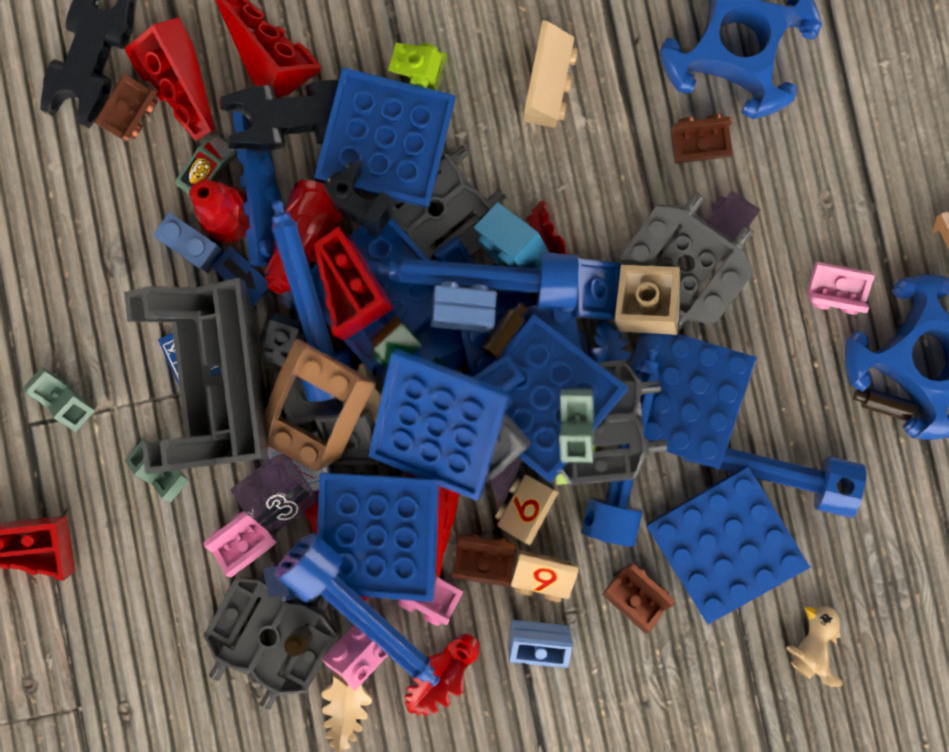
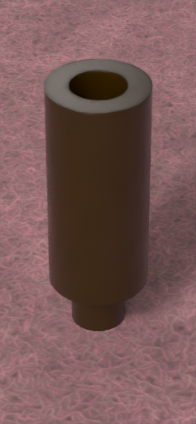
(504, 331)
(885, 403)
(298, 641)

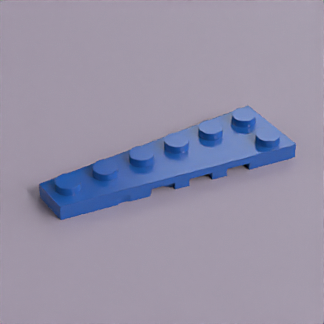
(261, 192)

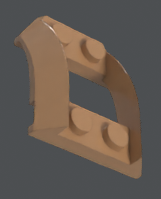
(332, 378)

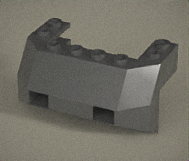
(222, 411)

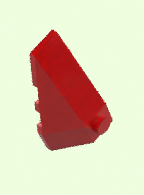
(265, 49)
(170, 64)

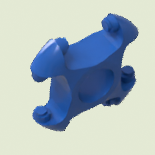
(752, 72)
(896, 355)

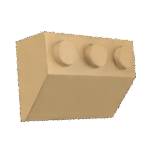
(550, 76)

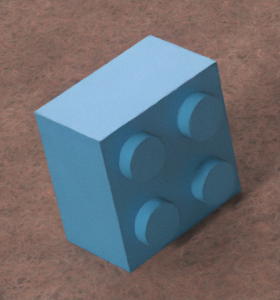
(509, 239)

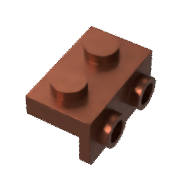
(126, 108)
(701, 139)
(484, 560)
(638, 597)

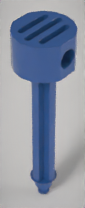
(553, 280)
(305, 296)
(820, 482)
(612, 518)
(312, 570)

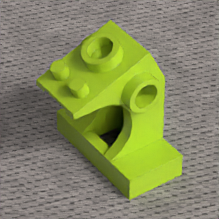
(420, 63)

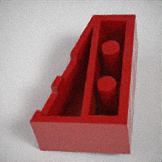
(349, 284)
(37, 547)

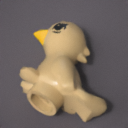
(813, 652)

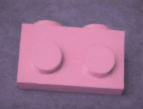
(839, 288)
(239, 543)
(442, 607)
(354, 657)

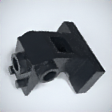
(368, 213)
(278, 338)

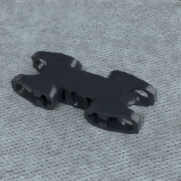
(83, 68)
(275, 117)

